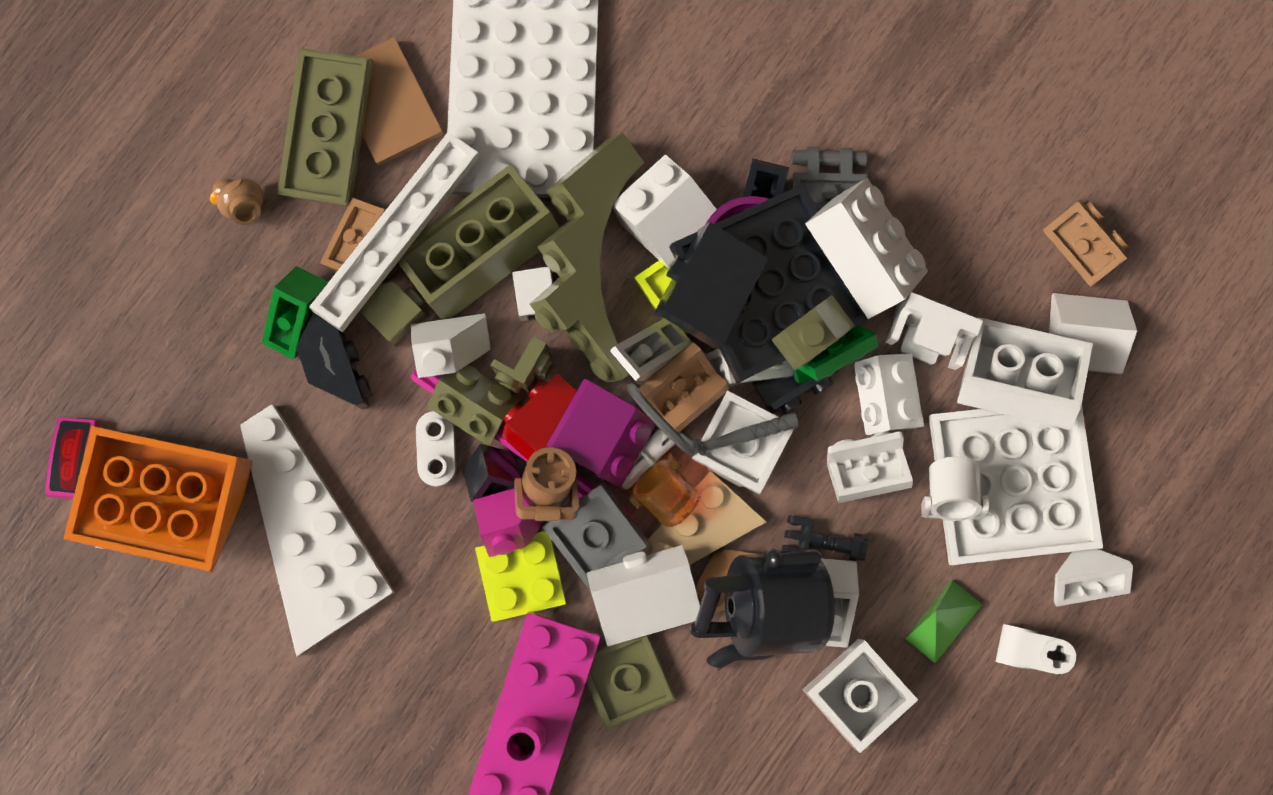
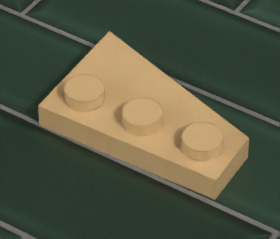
(713, 523)

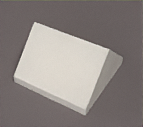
(1096, 321)

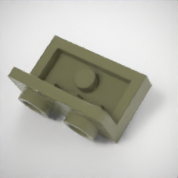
(532, 366)
(472, 402)

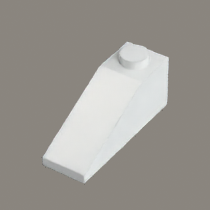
(651, 349)

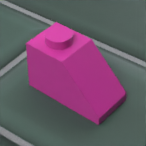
(500, 526)

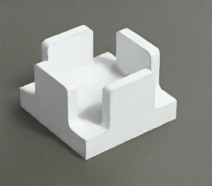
(933, 330)
(748, 462)

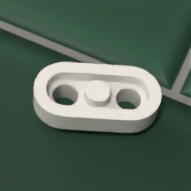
(436, 448)

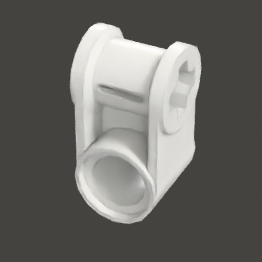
(1029, 650)

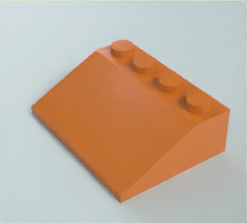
(156, 498)

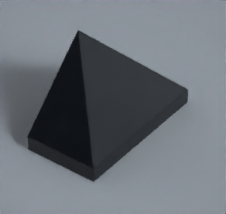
(765, 179)

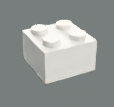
(860, 695)

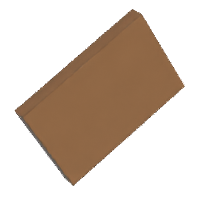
(396, 108)

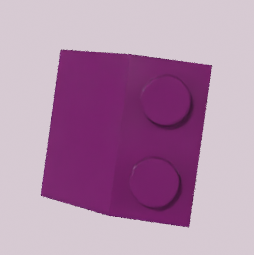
(602, 433)

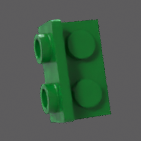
(846, 349)

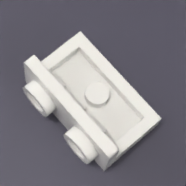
(888, 393)
(868, 466)

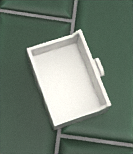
(644, 594)

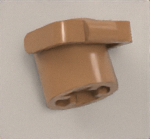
(546, 486)

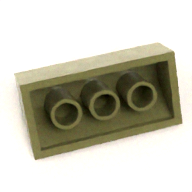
(478, 243)

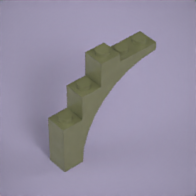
(574, 253)

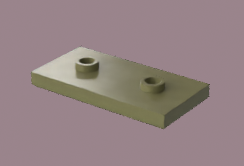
(325, 126)

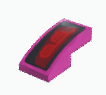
(67, 456)

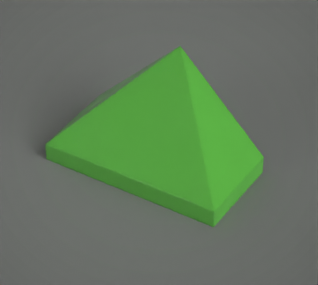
(943, 621)

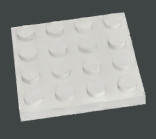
(1034, 485)

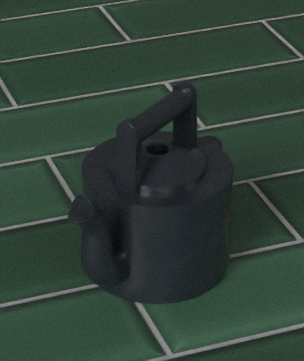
(771, 606)

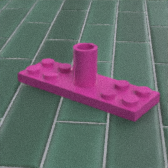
(536, 700)

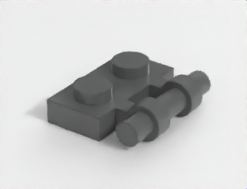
(826, 186)

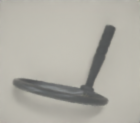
(693, 447)

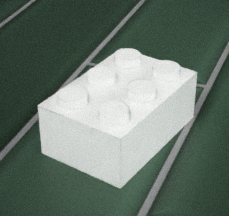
(868, 248)
(1026, 374)

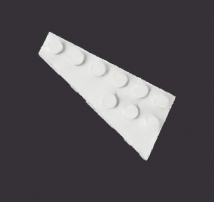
(315, 550)

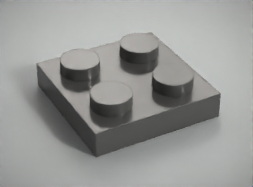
(598, 535)

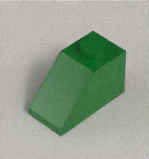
(290, 310)

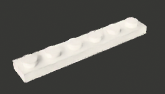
(394, 232)

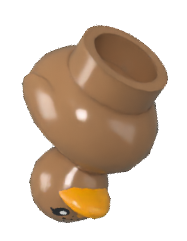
(238, 199)

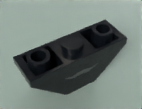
(330, 363)

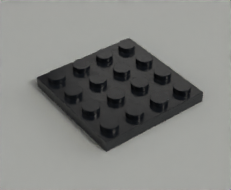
(790, 284)

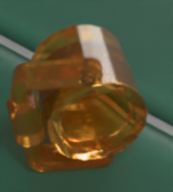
(665, 492)

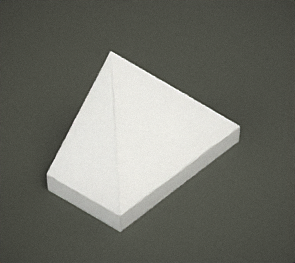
(1091, 576)

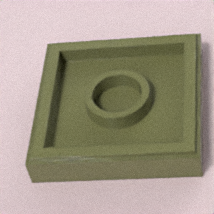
(628, 681)

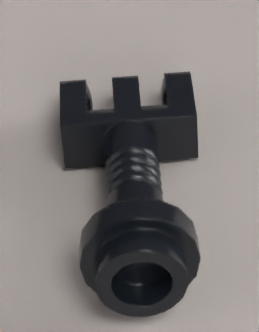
(856, 548)

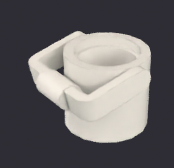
(954, 491)

